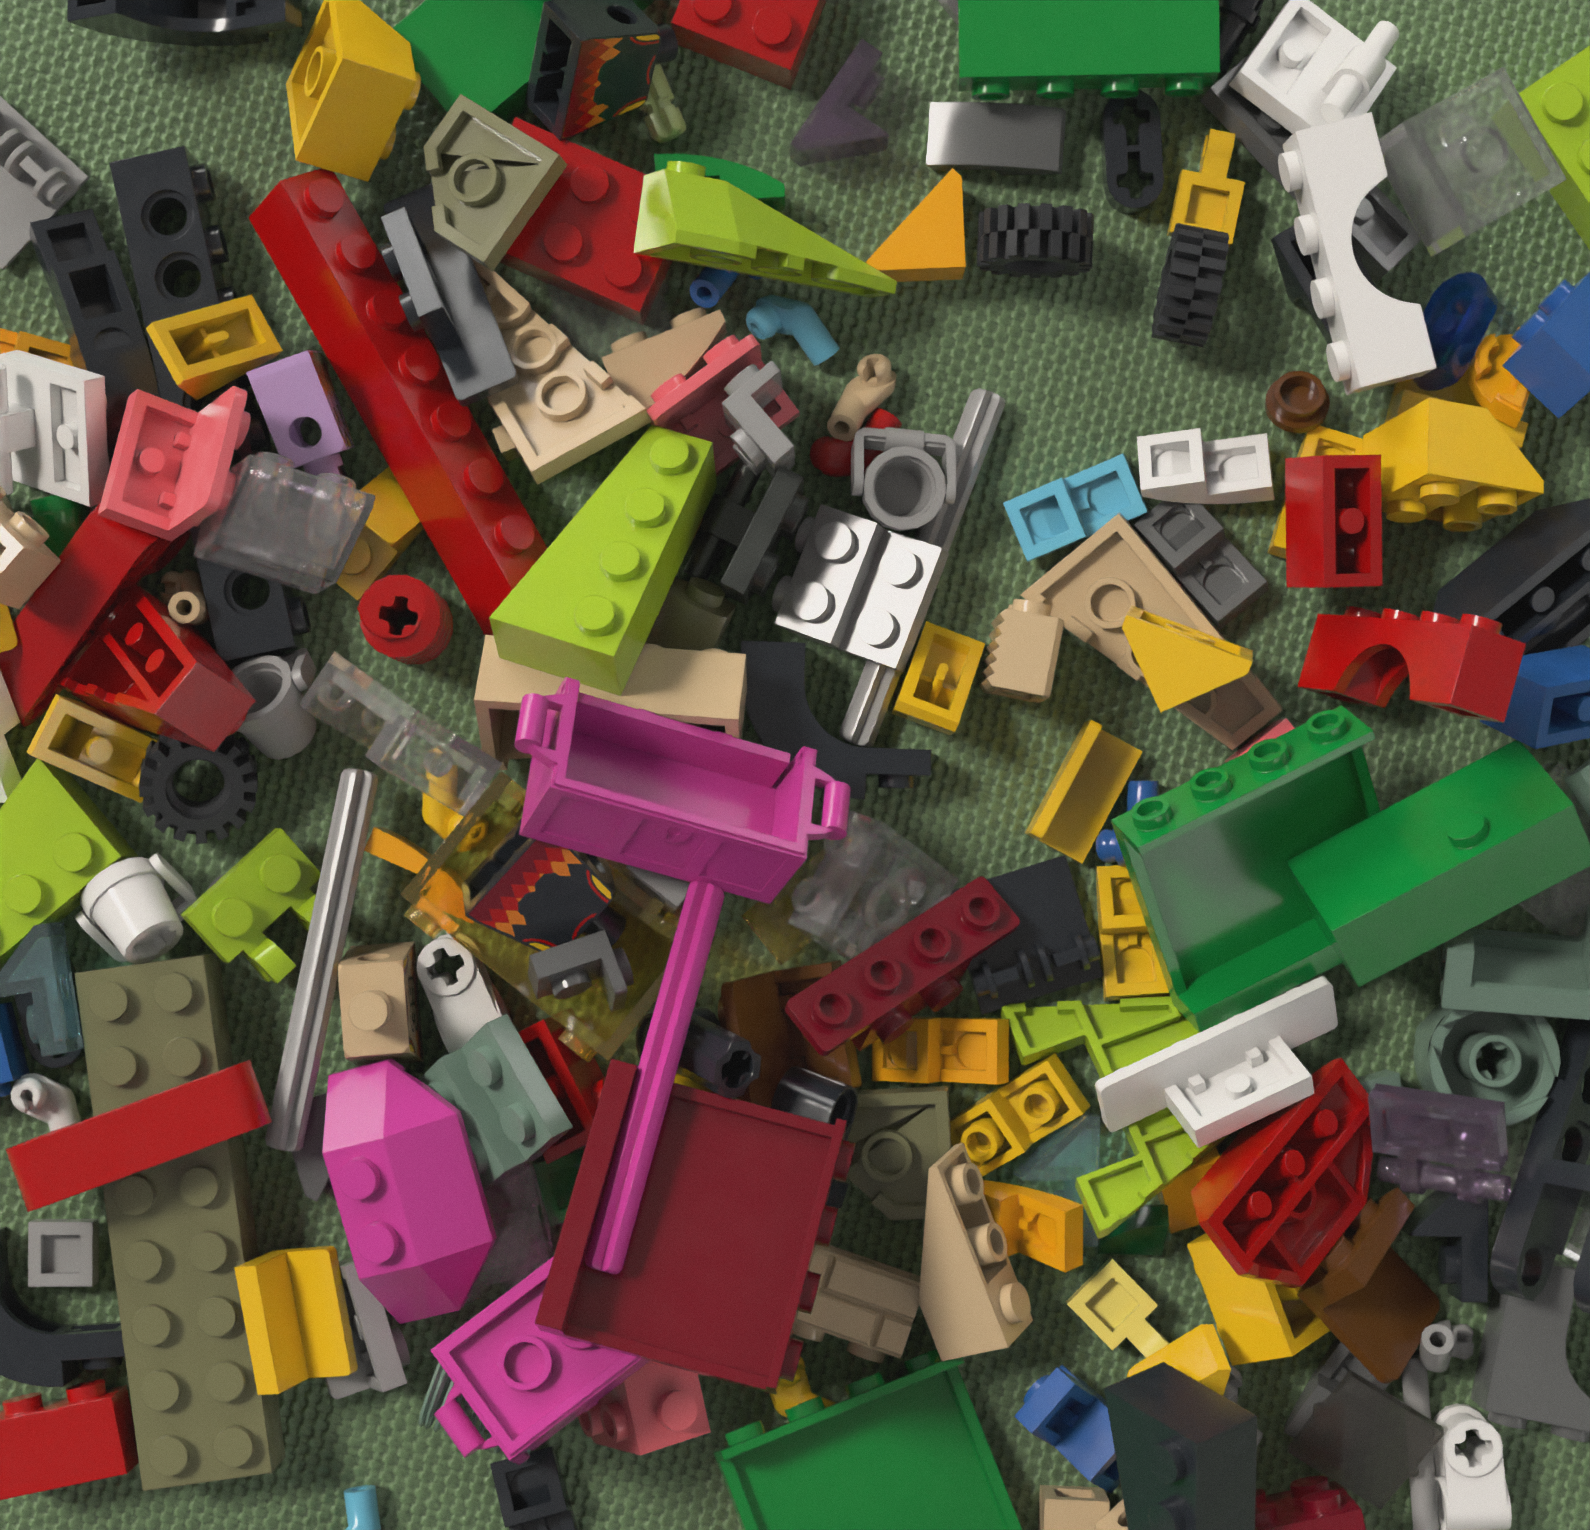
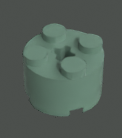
(1518, 1073)

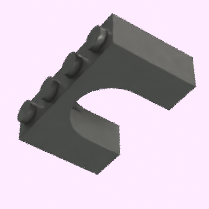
(1524, 1361)

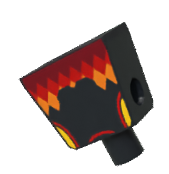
(594, 63)
(542, 893)

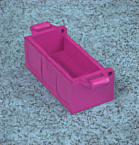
(671, 794)
(520, 1377)

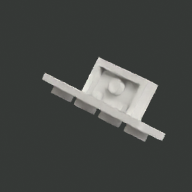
(1227, 1071)

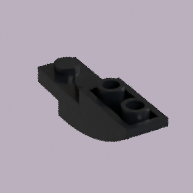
(95, 309)

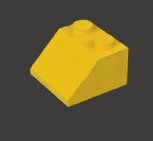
(349, 89)
(1251, 1315)

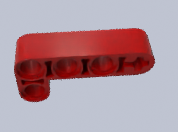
(73, 603)
(138, 1135)

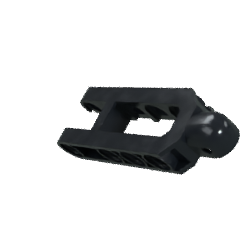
(1550, 1183)

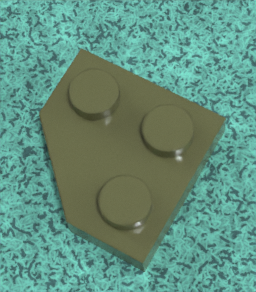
(485, 180)
(897, 1142)

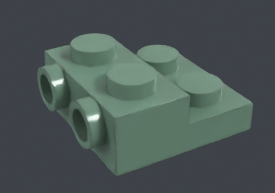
(502, 1101)

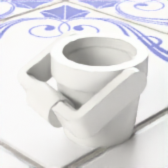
(131, 910)

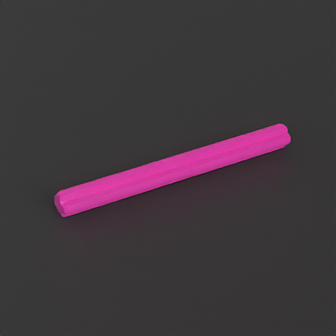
(654, 1078)

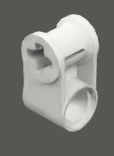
(461, 1004)
(1470, 1480)

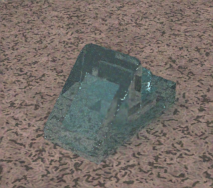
(44, 969)
(1064, 1157)

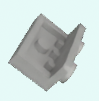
(755, 435)
(378, 1349)

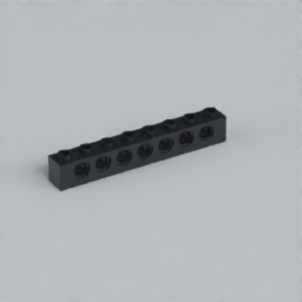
(145, 192)

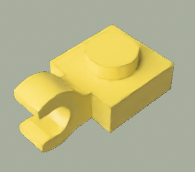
(1117, 1309)

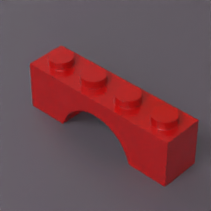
(1449, 661)

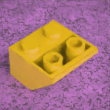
(1450, 466)

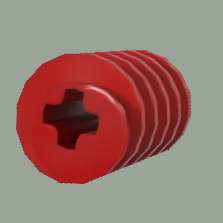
(400, 597)

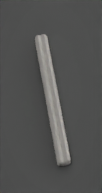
(972, 443)
(321, 960)

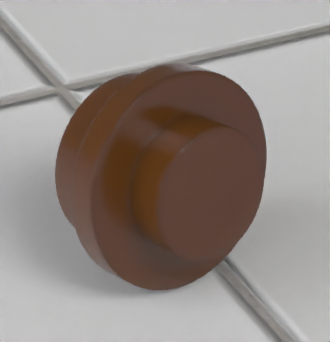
(1297, 402)

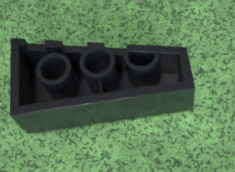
(1182, 1453)

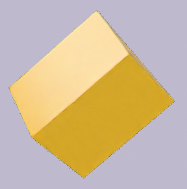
(1181, 659)

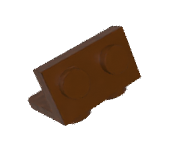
(756, 1012)
(1370, 1291)

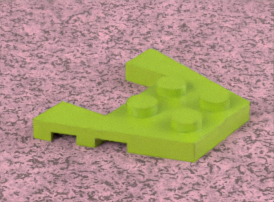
(1115, 1039)

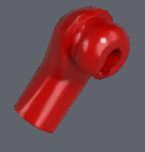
(834, 455)

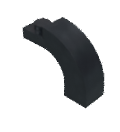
(188, 20)
(785, 723)
(49, 1351)

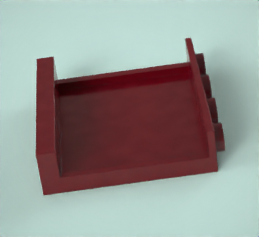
(715, 1240)

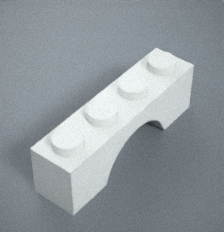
(1371, 333)

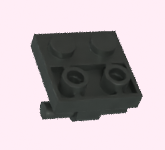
(749, 532)

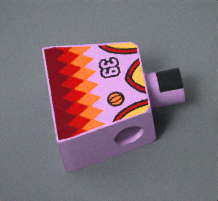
(290, 394)

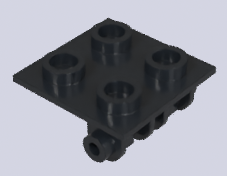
(1049, 945)

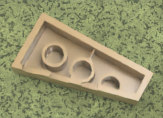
(679, 684)

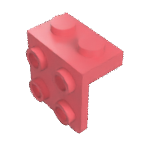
(695, 403)
(173, 462)
(649, 1411)

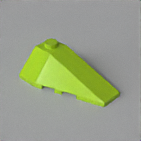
(726, 229)

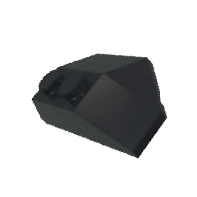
(1531, 581)

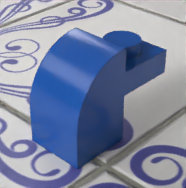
(1075, 1422)

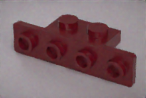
(903, 972)

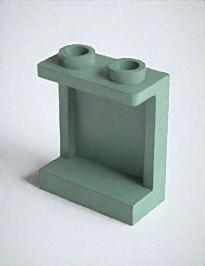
(1517, 972)

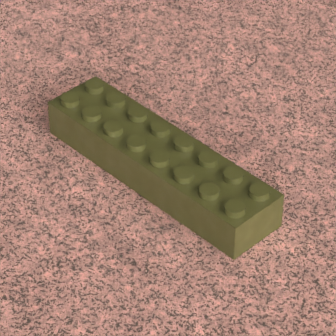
(179, 1231)

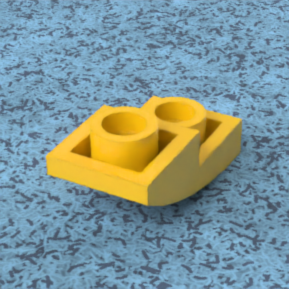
(1018, 1114)

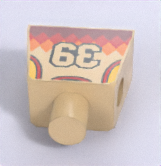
(380, 1003)

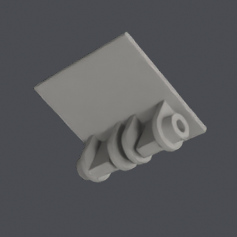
(33, 181)

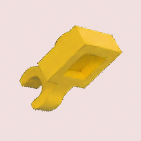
(1207, 196)

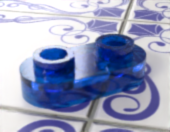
(1455, 326)

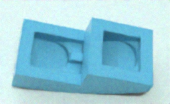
(1075, 507)

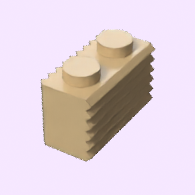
(1023, 652)

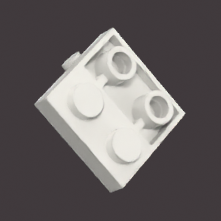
(1314, 68)
(52, 428)

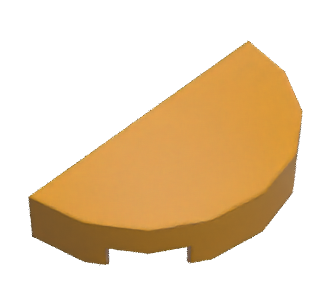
(1493, 384)

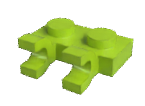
(251, 898)

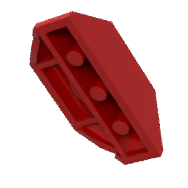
(1291, 1182)

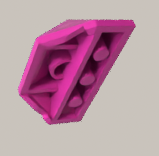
(405, 1190)

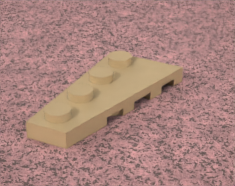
(562, 400)
(1118, 571)

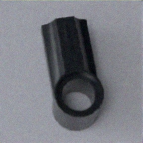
(712, 1054)

